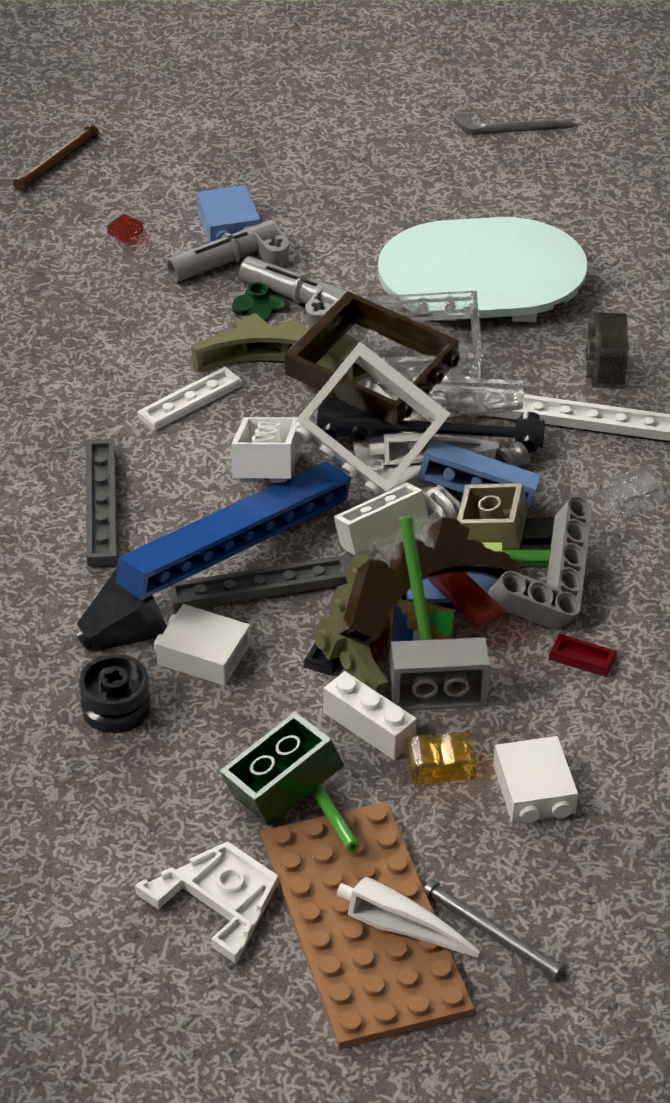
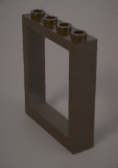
(337, 321)

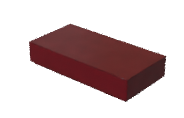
(583, 655)

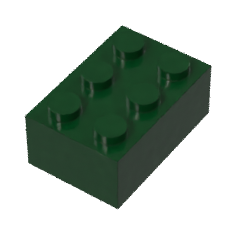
(282, 768)

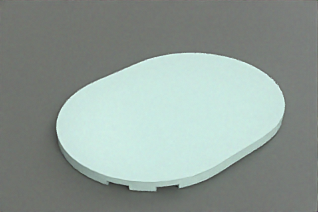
(509, 261)

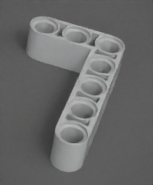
(559, 598)

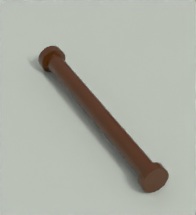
(22, 183)

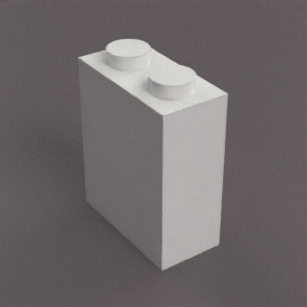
(202, 644)
(535, 779)

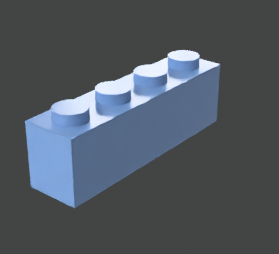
(458, 467)

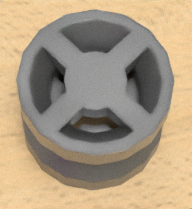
(515, 455)

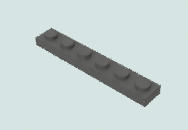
(101, 503)
(259, 583)

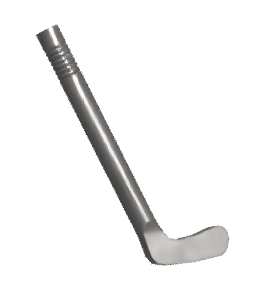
(472, 129)

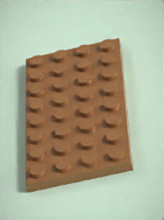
(365, 976)

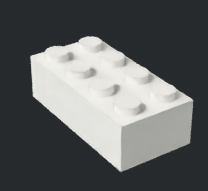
(265, 449)

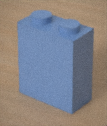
(226, 211)

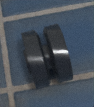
(114, 693)

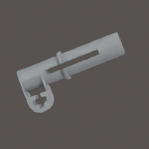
(262, 239)
(299, 287)

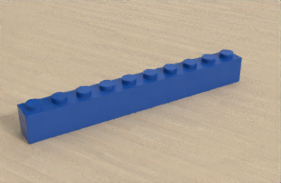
(231, 530)

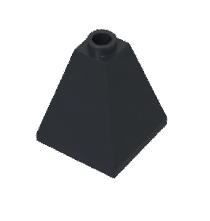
(119, 618)

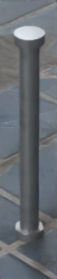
(553, 968)

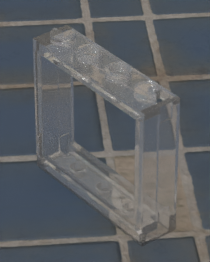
(434, 307)

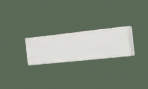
(189, 398)

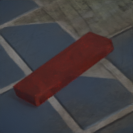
(468, 598)

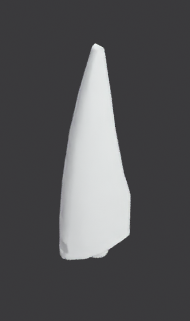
(398, 445)
(396, 913)

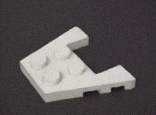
(226, 883)

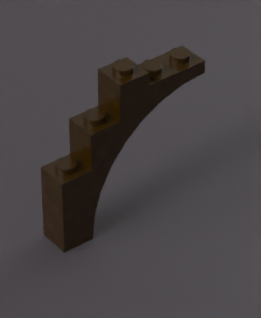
(380, 586)

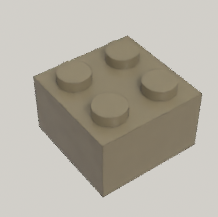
(494, 513)

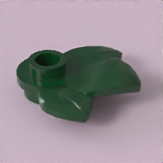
(258, 300)

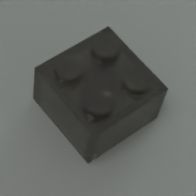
(607, 350)

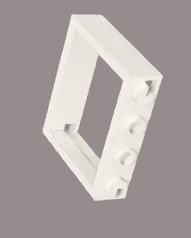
(397, 384)

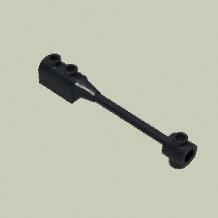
(346, 420)

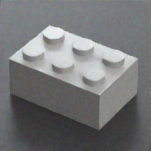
(439, 673)

